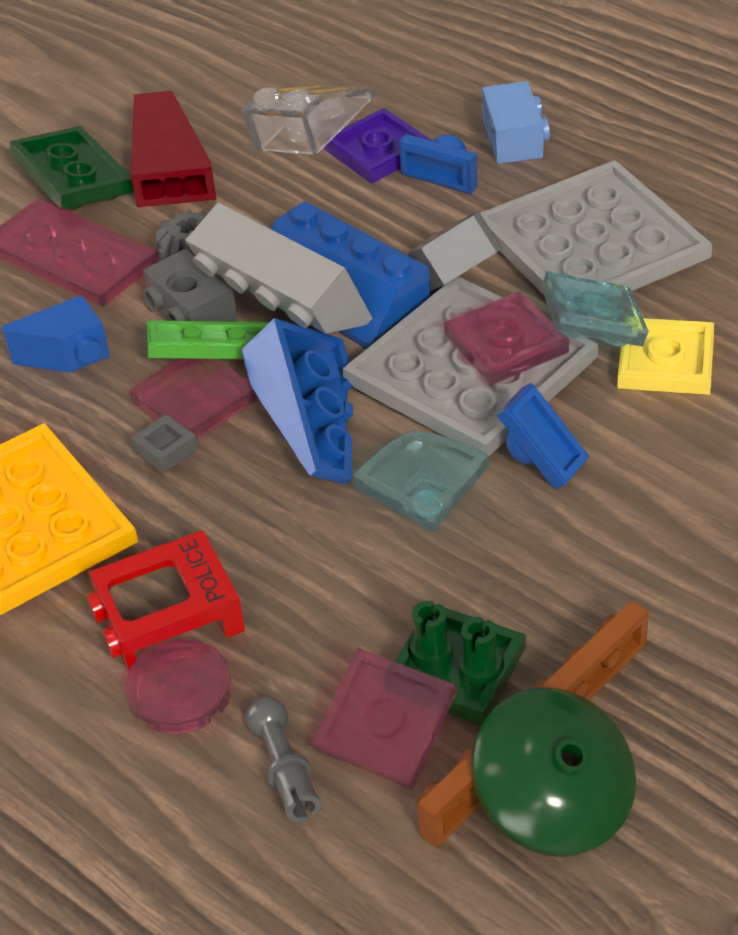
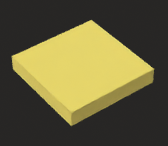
(671, 360)

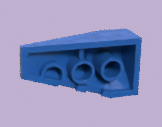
(304, 391)

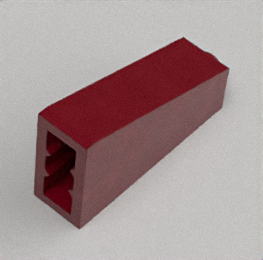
(167, 154)

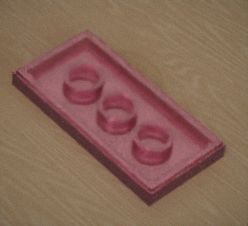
(73, 252)

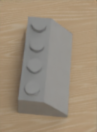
(277, 271)

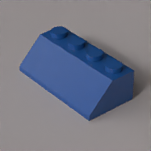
(383, 276)

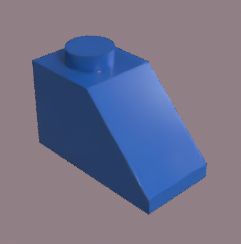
(57, 337)

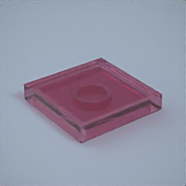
(506, 337)
(194, 394)
(385, 718)

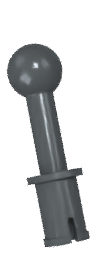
(289, 772)

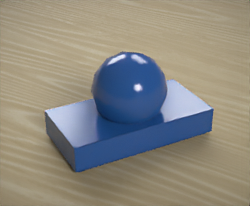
(439, 161)
(541, 437)

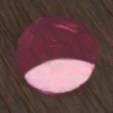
(178, 686)

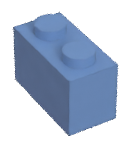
(514, 122)

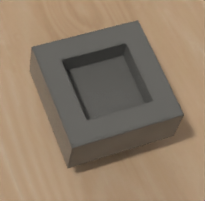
(164, 443)

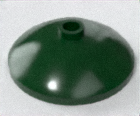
(531, 788)

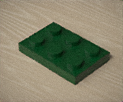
(71, 167)

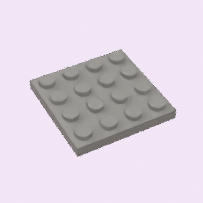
(596, 229)
(434, 383)

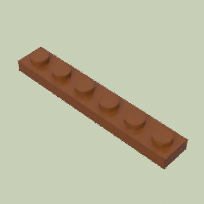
(584, 672)

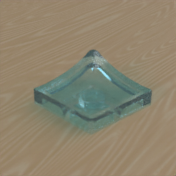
(421, 475)

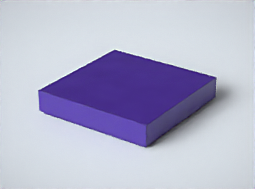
(372, 145)

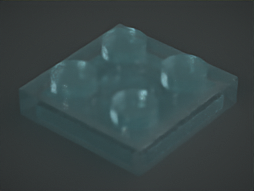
(594, 309)

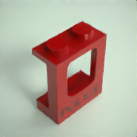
(204, 577)

